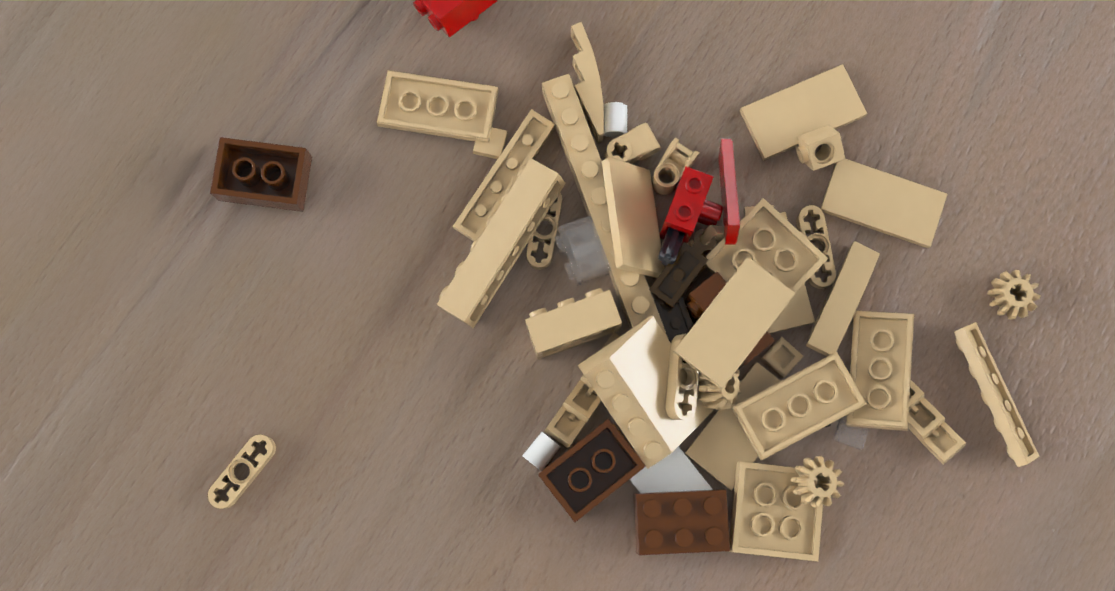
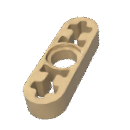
(820, 225)
(548, 249)
(673, 396)
(233, 493)

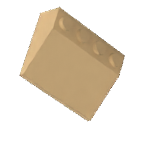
(632, 385)

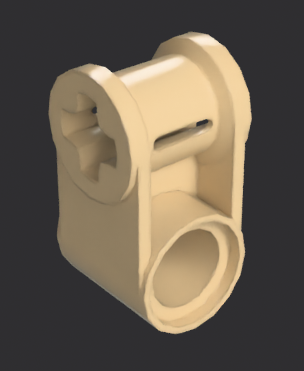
(635, 144)
(673, 164)

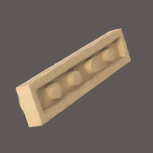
(503, 174)
(996, 395)

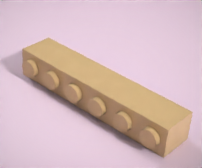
(501, 242)

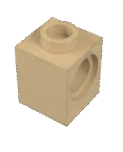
(830, 152)

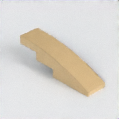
(589, 88)
(842, 299)
(575, 410)
(930, 427)

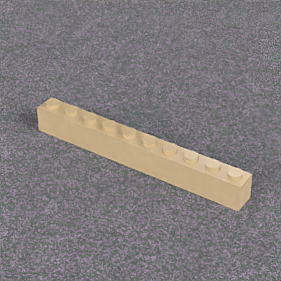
(588, 175)

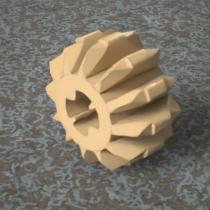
(1021, 287)
(718, 398)
(827, 486)

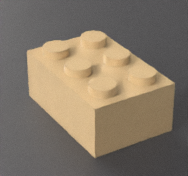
(573, 323)

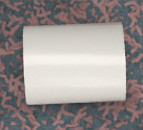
(615, 119)
(541, 451)

